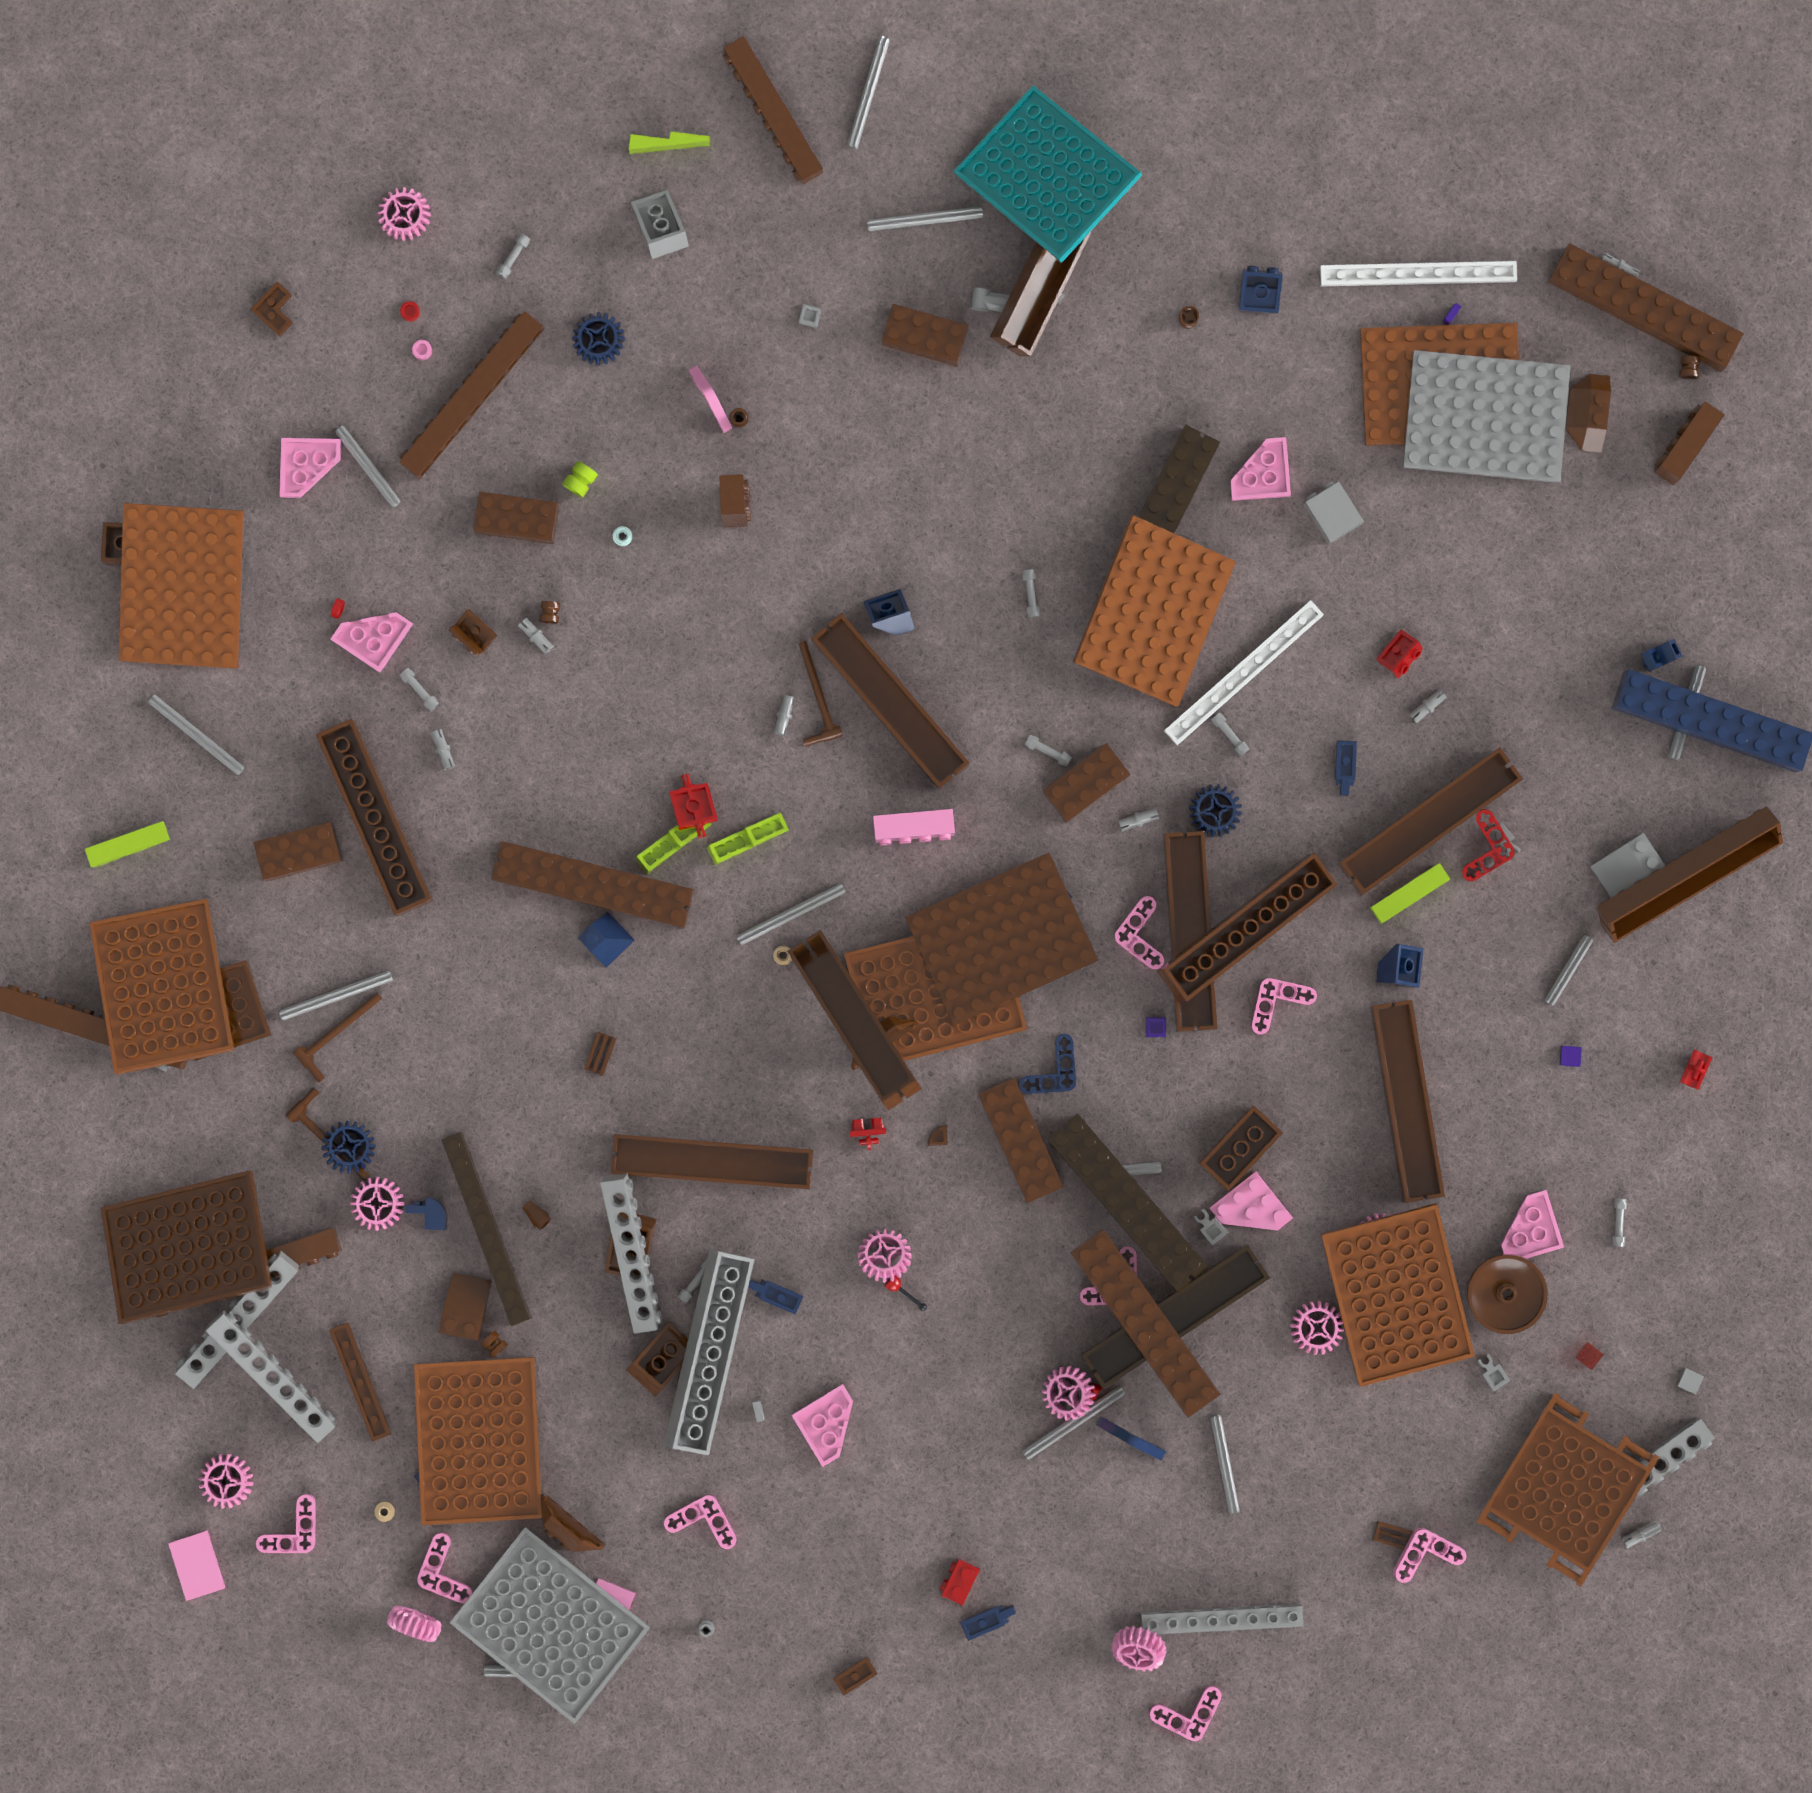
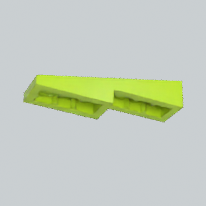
(677, 140)
(747, 838)
(127, 844)
(666, 847)
(1410, 893)

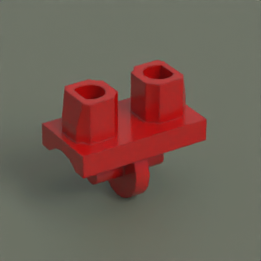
(1695, 1069)
(858, 1130)

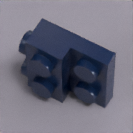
(1260, 289)

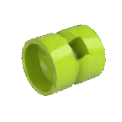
(581, 477)

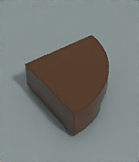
(938, 1137)

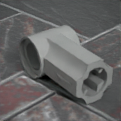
(986, 300)

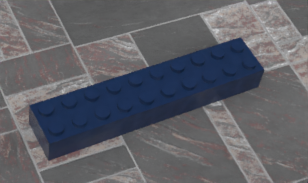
(1712, 720)

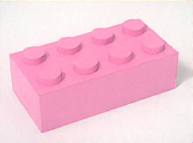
(914, 825)

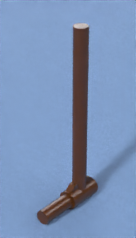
(830, 731)
(306, 1056)
(298, 1113)

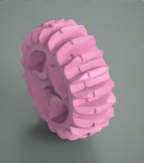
(409, 209)
(377, 1212)
(888, 1271)
(1323, 1320)
(1072, 1399)
(224, 1490)
(414, 1623)
(1138, 1648)

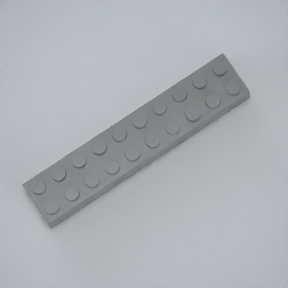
(709, 1352)

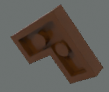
(269, 309)

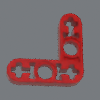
(1494, 853)

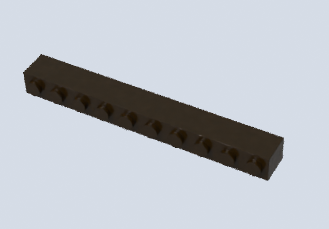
(486, 1228)

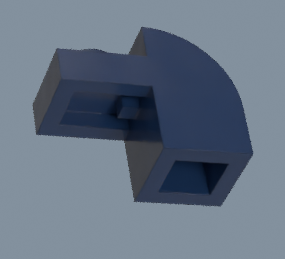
(1661, 655)
(434, 1213)

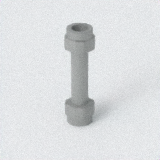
(521, 241)
(1033, 610)
(430, 702)
(1219, 721)
(1063, 759)
(1618, 1239)
(685, 1294)

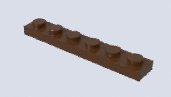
(360, 1382)

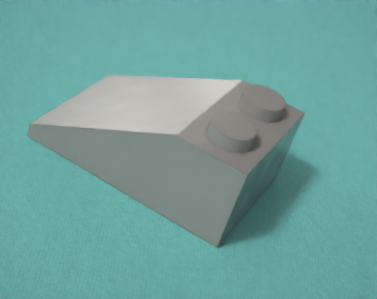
(660, 224)
(1627, 865)

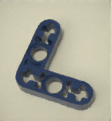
(1056, 1078)
(1130, 1438)

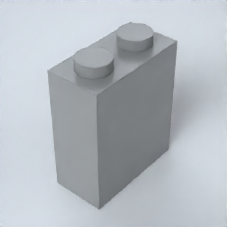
(1333, 512)

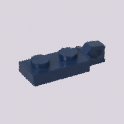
(1345, 765)
(776, 1295)
(986, 1621)

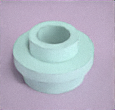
(618, 531)

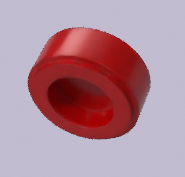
(410, 311)
(337, 608)

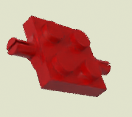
(693, 806)

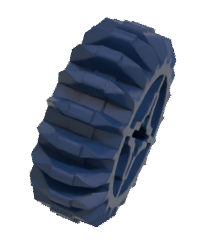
(584, 328)
(1217, 819)
(340, 1151)

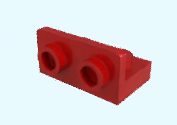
(1400, 653)
(959, 1581)

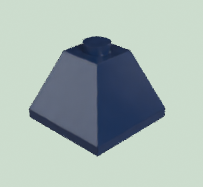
(890, 613)
(606, 939)
(1401, 966)

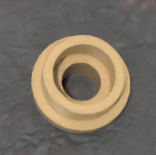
(776, 955)
(391, 1511)

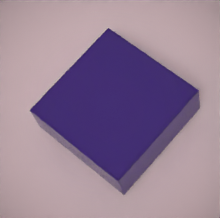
(1451, 314)
(1155, 1026)
(1570, 1056)

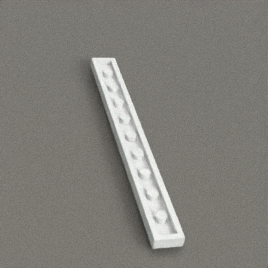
(1418, 273)
(1243, 673)

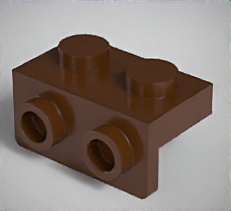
(473, 633)

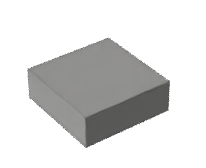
(810, 316)
(1690, 1381)
(759, 1414)

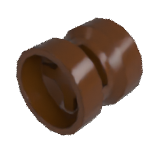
(1188, 313)
(1689, 367)
(550, 612)
(498, 1347)

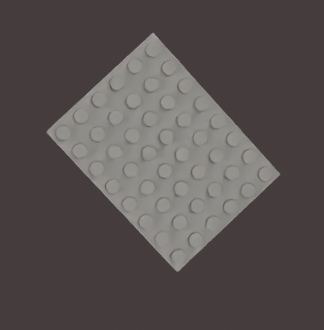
(1486, 416)
(550, 1625)

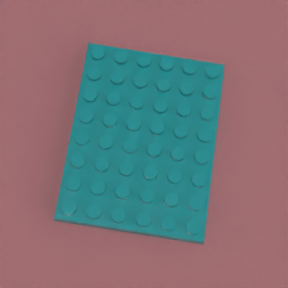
(1047, 173)

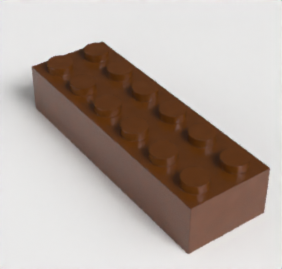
(1020, 1140)

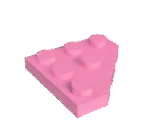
(305, 463)
(1264, 473)
(373, 638)
(1251, 1206)
(1533, 1228)
(826, 1423)

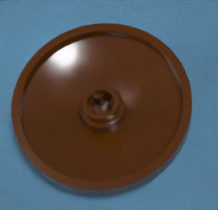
(1507, 1294)

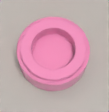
(422, 349)

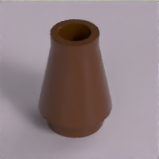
(738, 413)
(537, 1216)

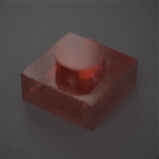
(1589, 1356)

